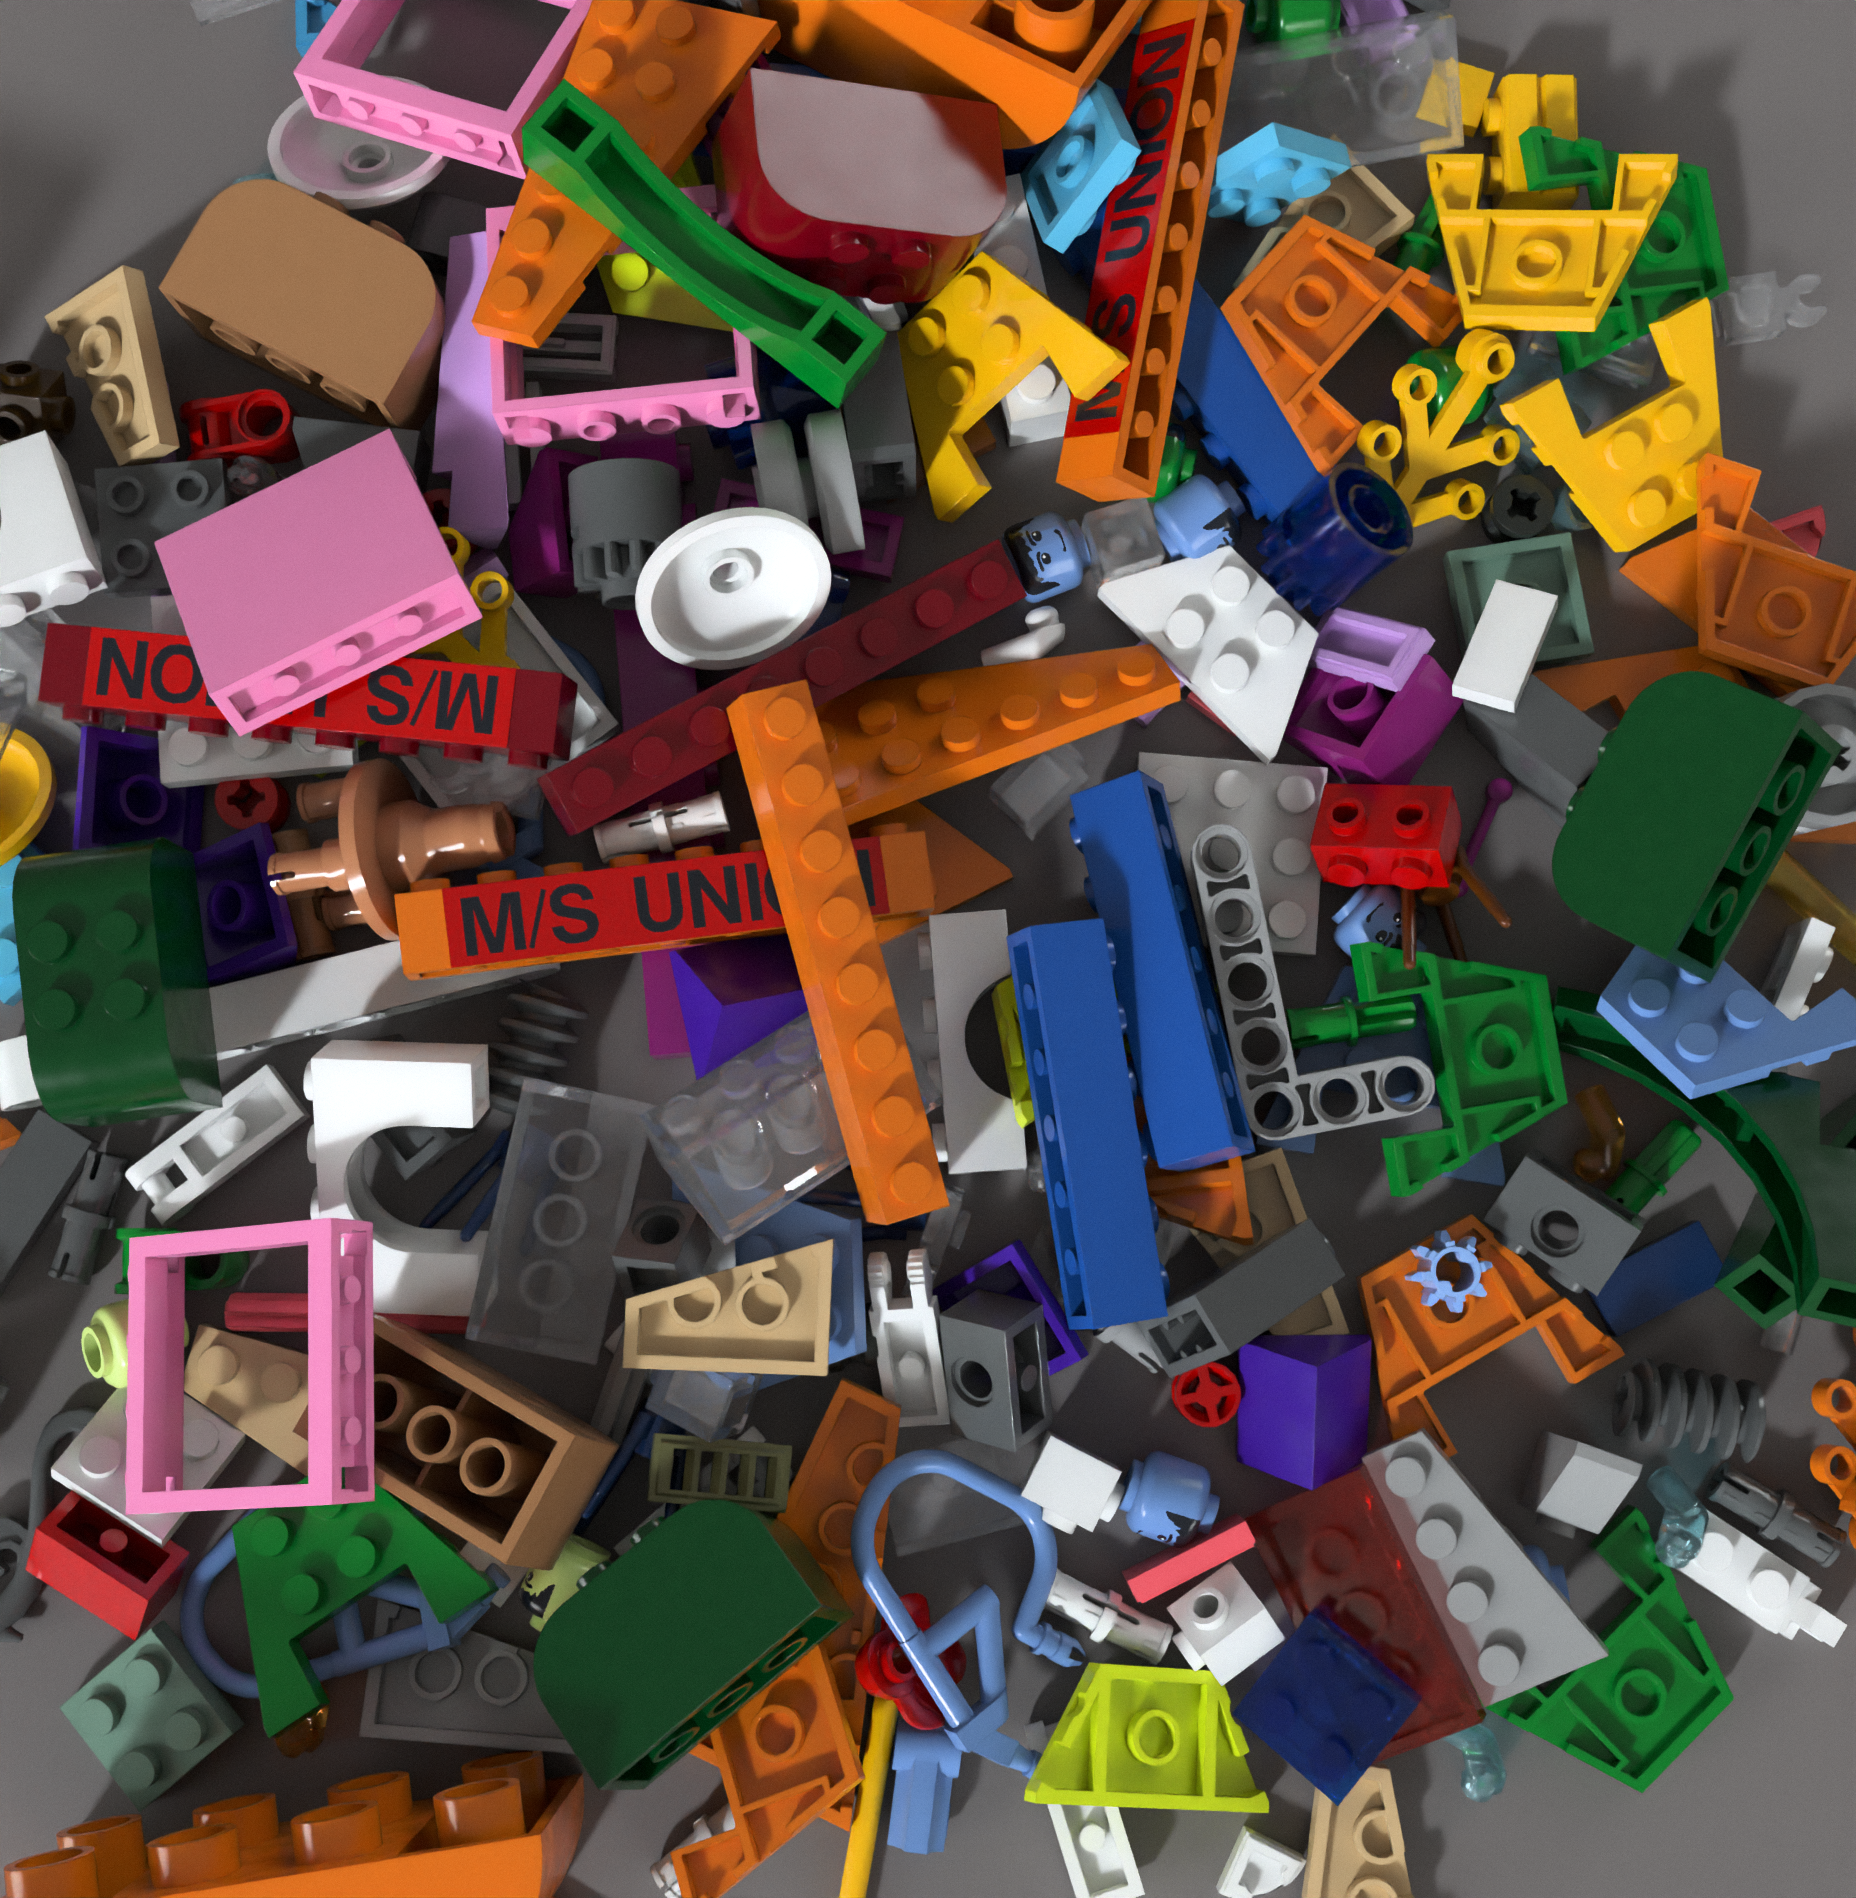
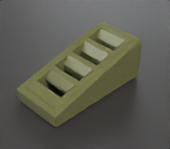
(776, 1474)

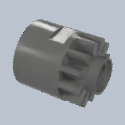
(617, 522)

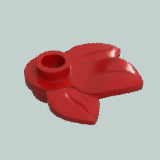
(889, 1674)

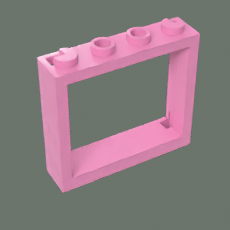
(417, 115)
(616, 411)
(337, 1367)

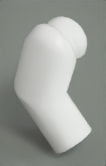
(1043, 637)

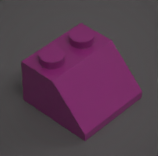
(1368, 730)

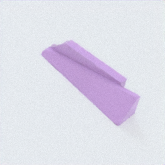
(466, 434)

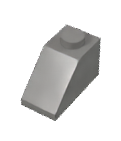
(1575, 1485)

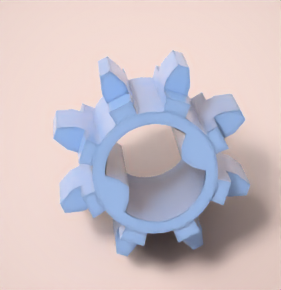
(1458, 1252)

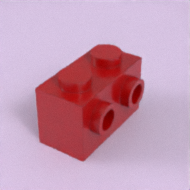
(1386, 835)
(105, 1565)

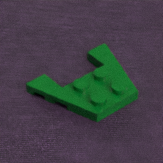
(1675, 262)
(1488, 1052)
(319, 1560)
(1652, 1690)

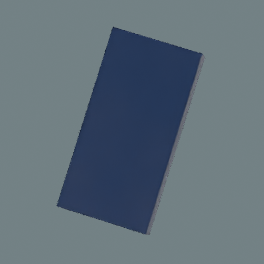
(1658, 1278)

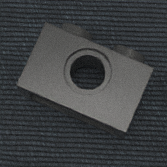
(1604, 1224)
(996, 1369)

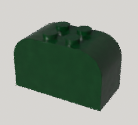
(1689, 815)
(115, 983)
(679, 1637)

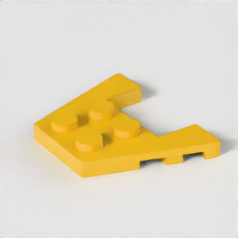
(1542, 264)
(971, 352)
(1640, 466)

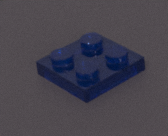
(1327, 1706)

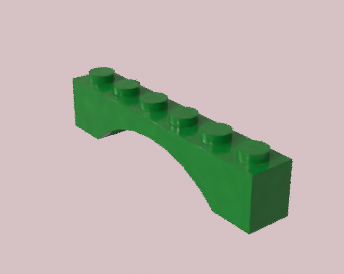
(616, 183)

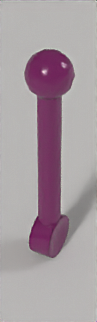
(1497, 793)

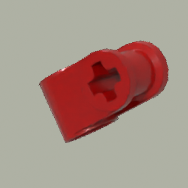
(235, 427)

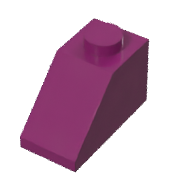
(542, 527)

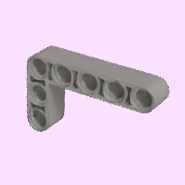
(1267, 1011)

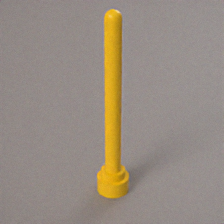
(869, 1799)

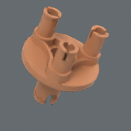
(385, 844)

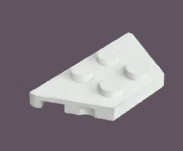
(1222, 638)

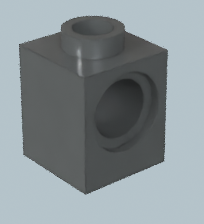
(660, 1246)

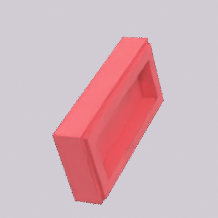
(1178, 1565)

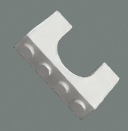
(43, 532)
(381, 1086)

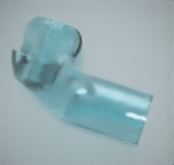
(1683, 1521)
(1483, 1762)

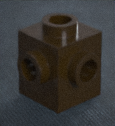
(34, 402)

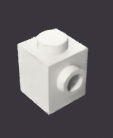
(1071, 1485)
(1223, 1625)

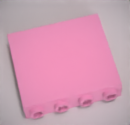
(314, 583)

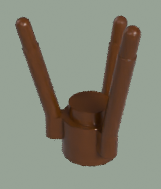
(1440, 898)

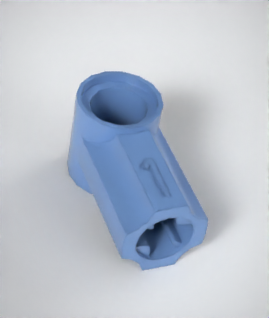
(922, 1788)

